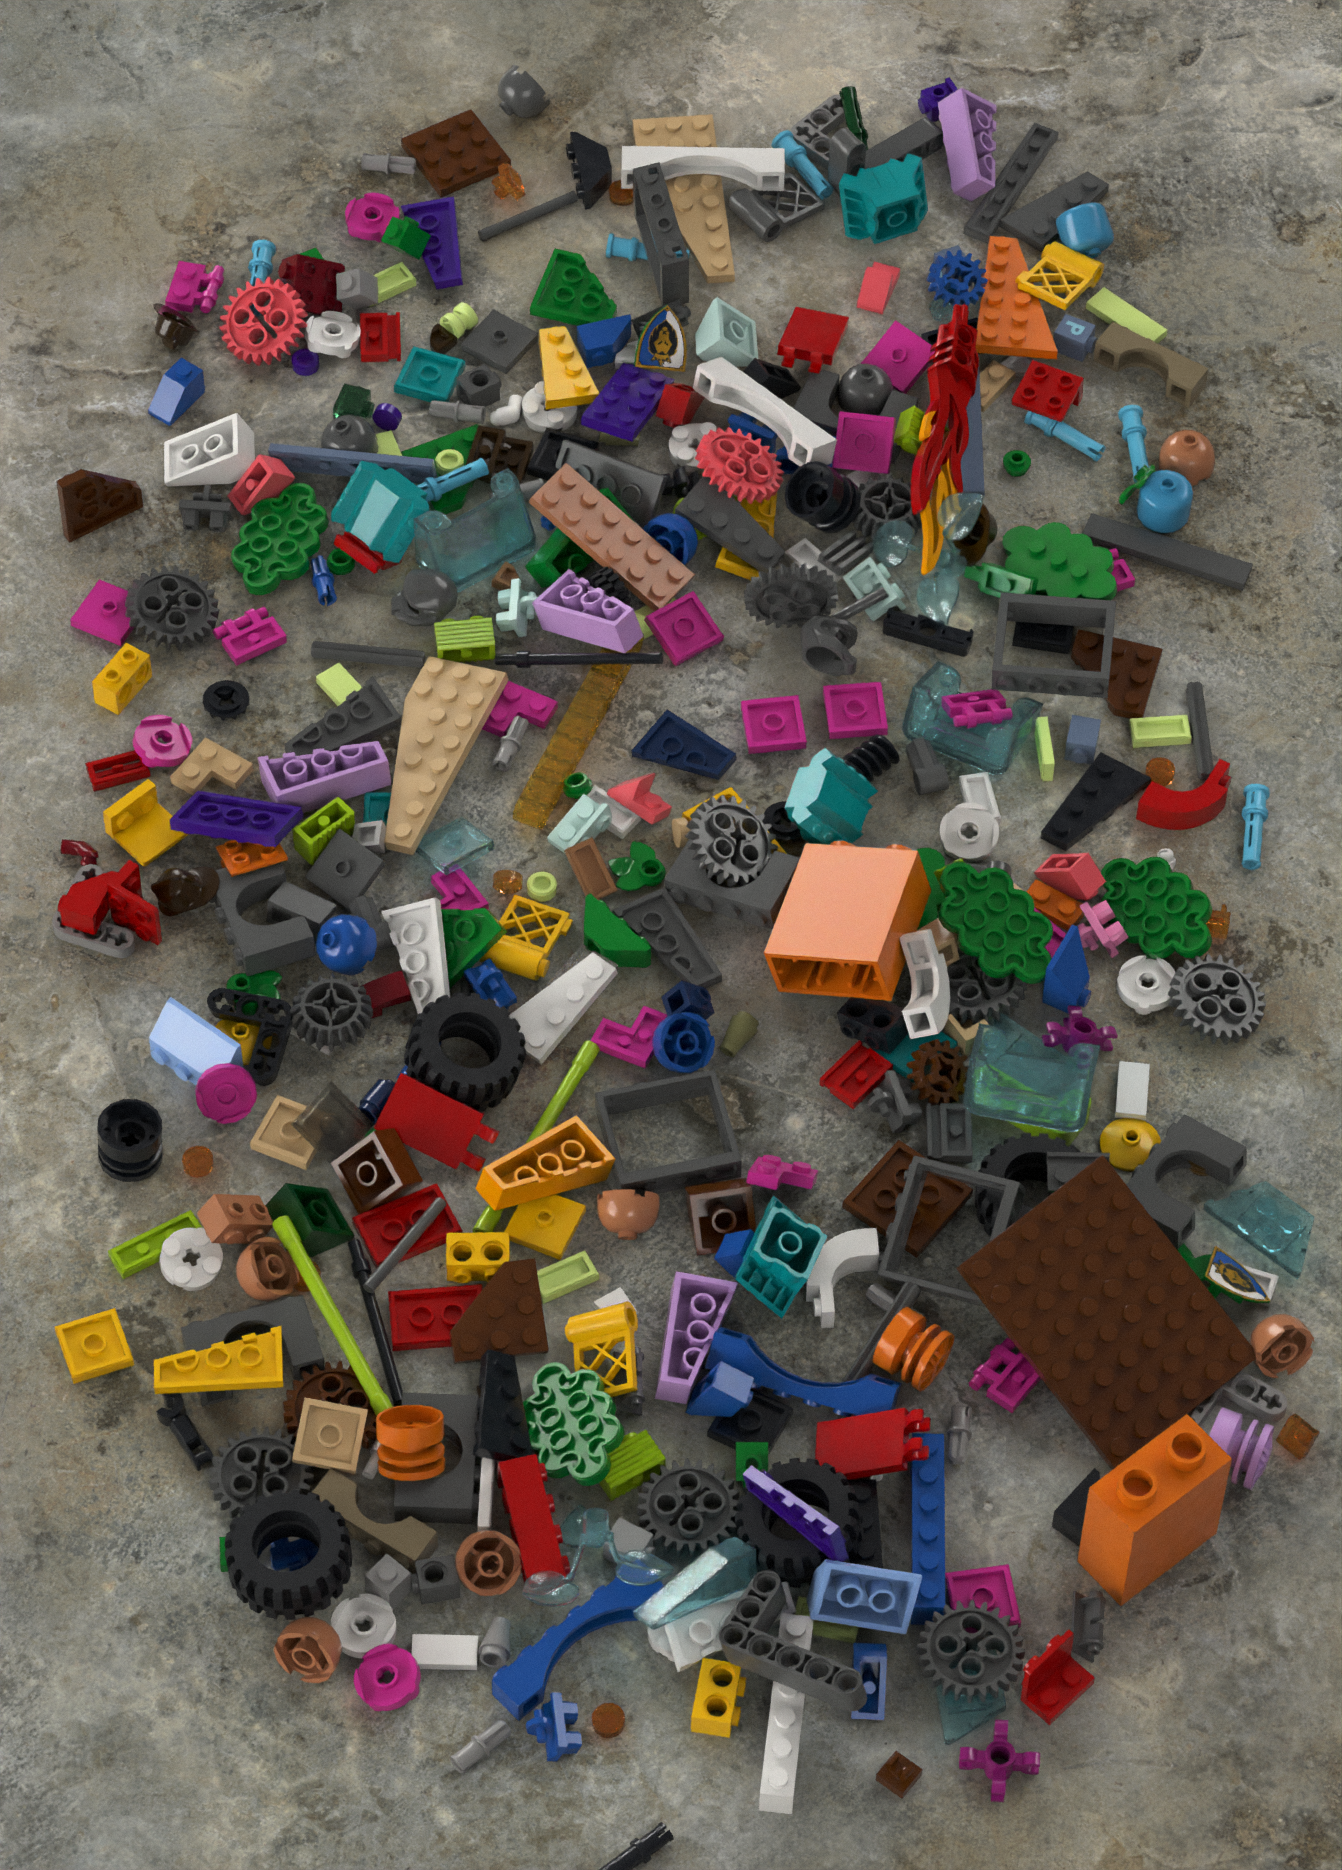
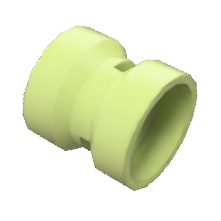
(459, 320)

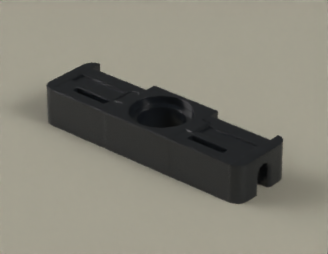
(945, 639)

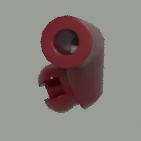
(80, 848)

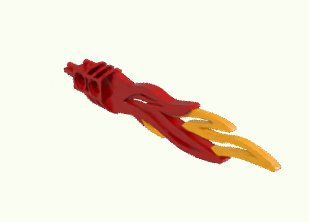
(951, 386)

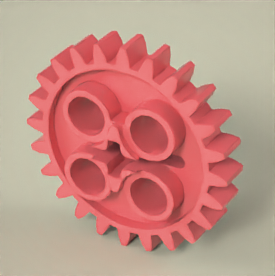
(243, 337)
(739, 465)

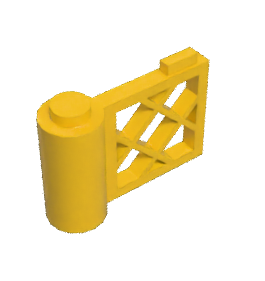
(1068, 266)
(517, 952)
(605, 1329)

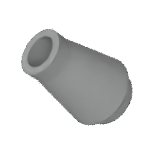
(496, 1644)

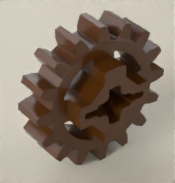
(948, 1081)

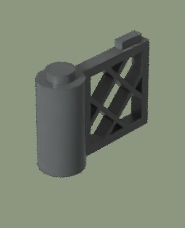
(763, 214)

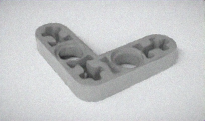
(817, 133)
(103, 943)
(1249, 1403)

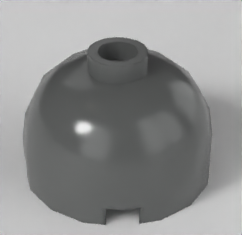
(521, 94)
(864, 389)
(350, 434)

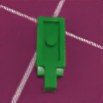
(996, 579)

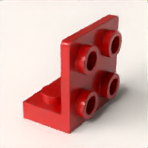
(1048, 391)
(130, 908)
(1054, 1679)

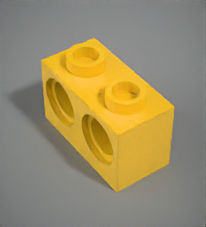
(122, 678)
(477, 1249)
(714, 1697)

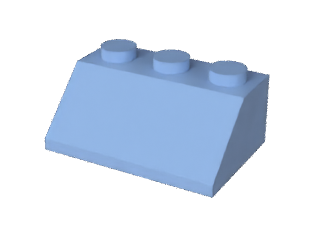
(190, 1043)
(863, 1596)

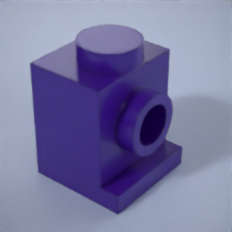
(931, 96)

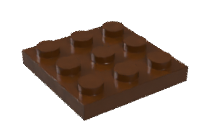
(455, 153)
(876, 1196)

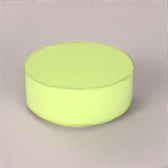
(448, 461)
(541, 886)

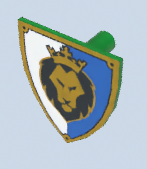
(662, 343)
(1232, 1279)

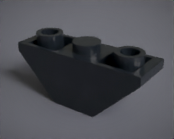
(590, 167)

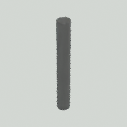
(861, 604)

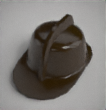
(173, 327)
(980, 537)
(185, 889)

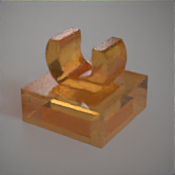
(508, 182)
(1219, 922)
(1297, 1436)

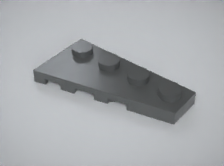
(632, 485)

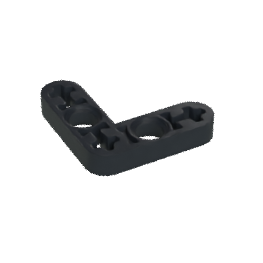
(268, 1027)

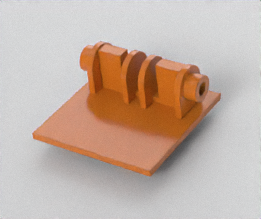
(247, 856)

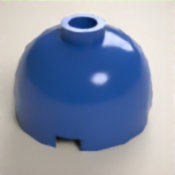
(675, 535)
(346, 944)
(683, 1042)

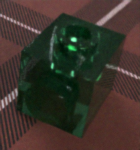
(354, 401)

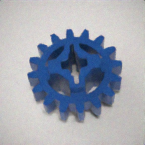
(962, 270)

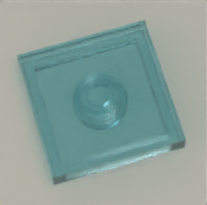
(454, 845)

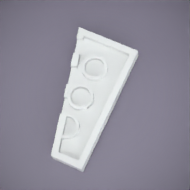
(421, 946)
(561, 1004)
(698, 1632)

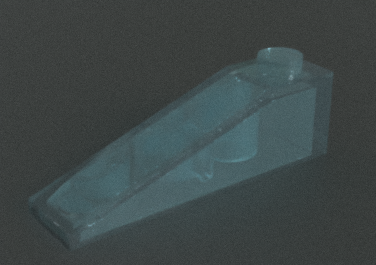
(706, 1580)

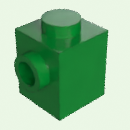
(406, 237)
(751, 1454)

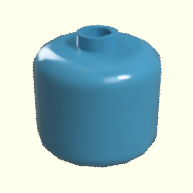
(1085, 229)
(1165, 501)

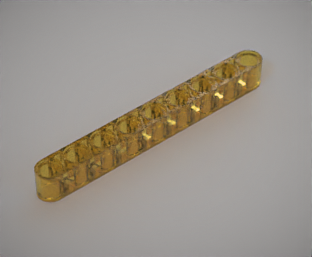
(571, 740)

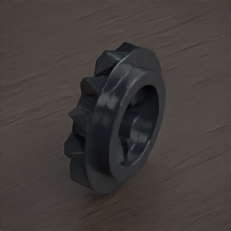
(223, 691)
(773, 816)

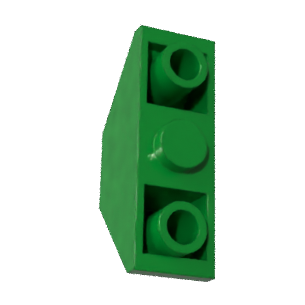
(613, 936)

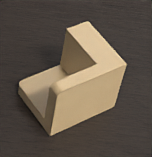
(962, 1033)

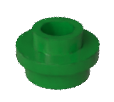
(1016, 463)
(338, 556)
(577, 785)

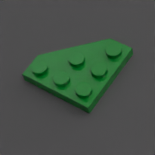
(571, 292)
(459, 441)
(468, 938)

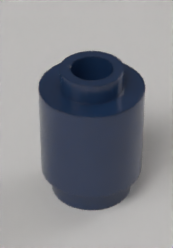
(376, 1098)

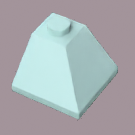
(727, 335)

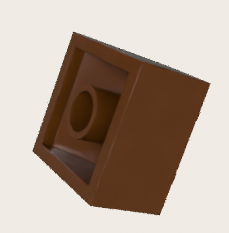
(376, 1170)
(717, 1211)

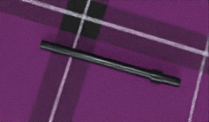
(525, 659)
(362, 1271)

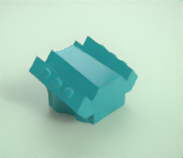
(884, 200)
(380, 509)
(829, 800)
(780, 1257)

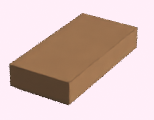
(590, 869)

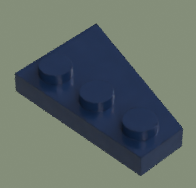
(684, 747)

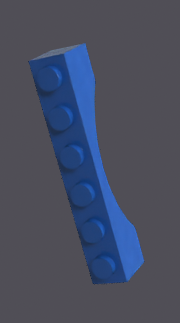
(851, 1397)
(928, 1529)
(524, 1682)

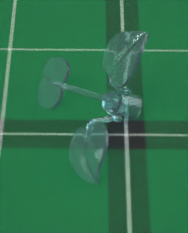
(937, 594)
(592, 1529)

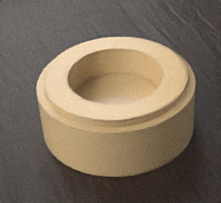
(679, 831)

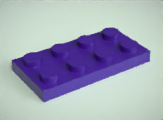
(626, 402)
(236, 818)

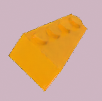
(546, 1166)

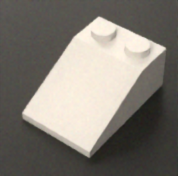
(210, 454)

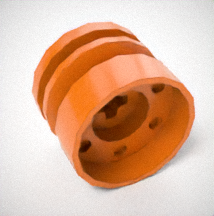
(913, 1348)
(410, 1442)

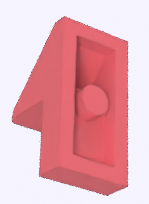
(877, 287)
(637, 797)

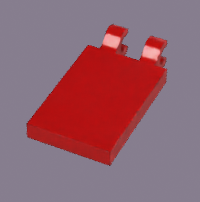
(812, 338)
(434, 1123)
(872, 1442)

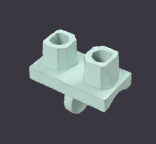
(520, 608)

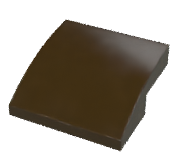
(500, 452)

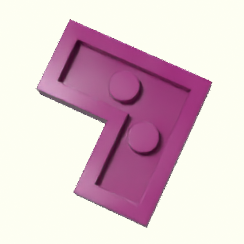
(519, 702)
(458, 891)
(627, 1043)
(771, 1172)

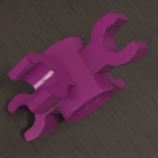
(1078, 1030)
(1025, 1762)

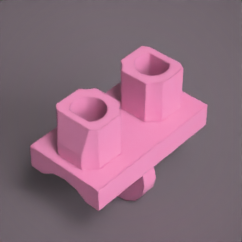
(1109, 937)

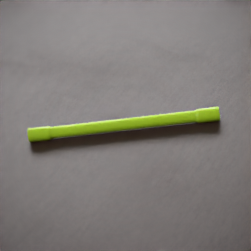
(580, 1065)
(292, 1242)

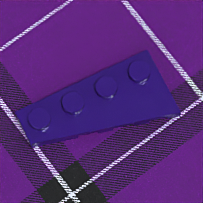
(443, 247)
(798, 1514)

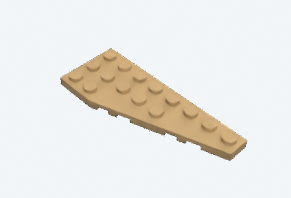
(695, 197)
(436, 735)

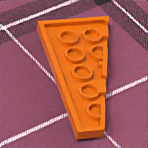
(1009, 318)

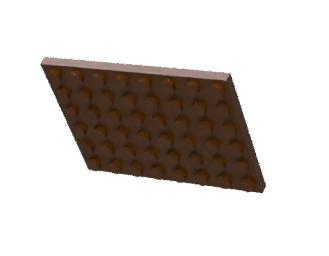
(1107, 1312)

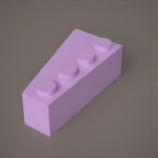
(968, 142)
(587, 614)
(322, 776)
(693, 1316)

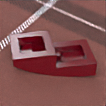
(387, 991)

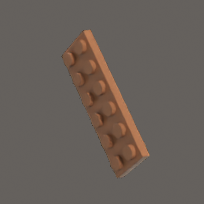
(611, 537)

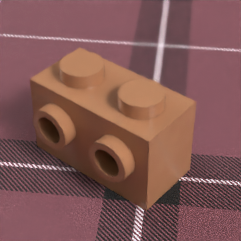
(235, 1218)

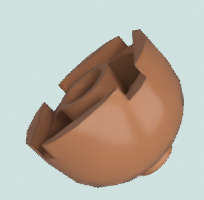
(1188, 454)
(627, 1212)
(266, 1270)
(1281, 1344)
(488, 1563)
(309, 1648)

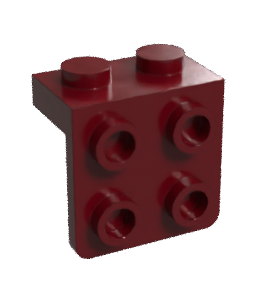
(313, 281)

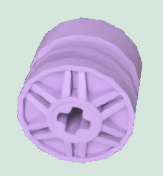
(1247, 1450)

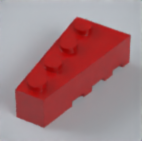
(531, 1515)

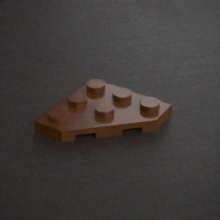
(94, 500)
(1131, 671)
(503, 1316)

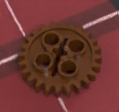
(315, 1387)

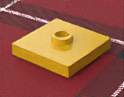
(546, 1224)
(94, 1346)

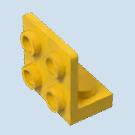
(141, 824)

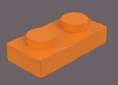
(1055, 905)

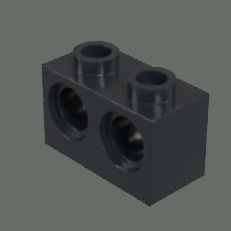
(873, 1022)

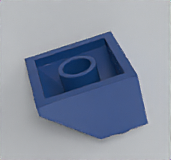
(1067, 974)

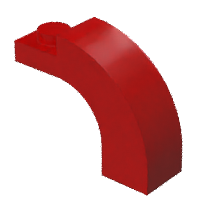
(1185, 809)

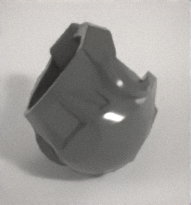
(426, 591)
(824, 639)

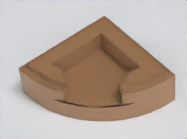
(503, 578)

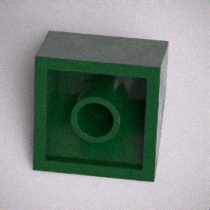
(313, 1216)

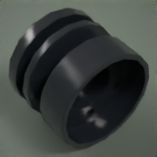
(822, 497)
(130, 1140)

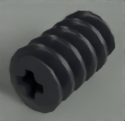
(872, 757)

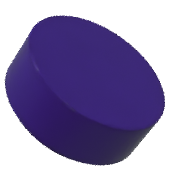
(305, 362)
(387, 416)

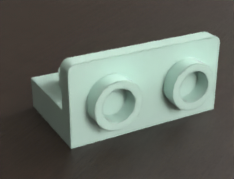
(870, 577)
(582, 822)

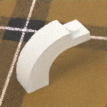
(930, 986)
(840, 1256)

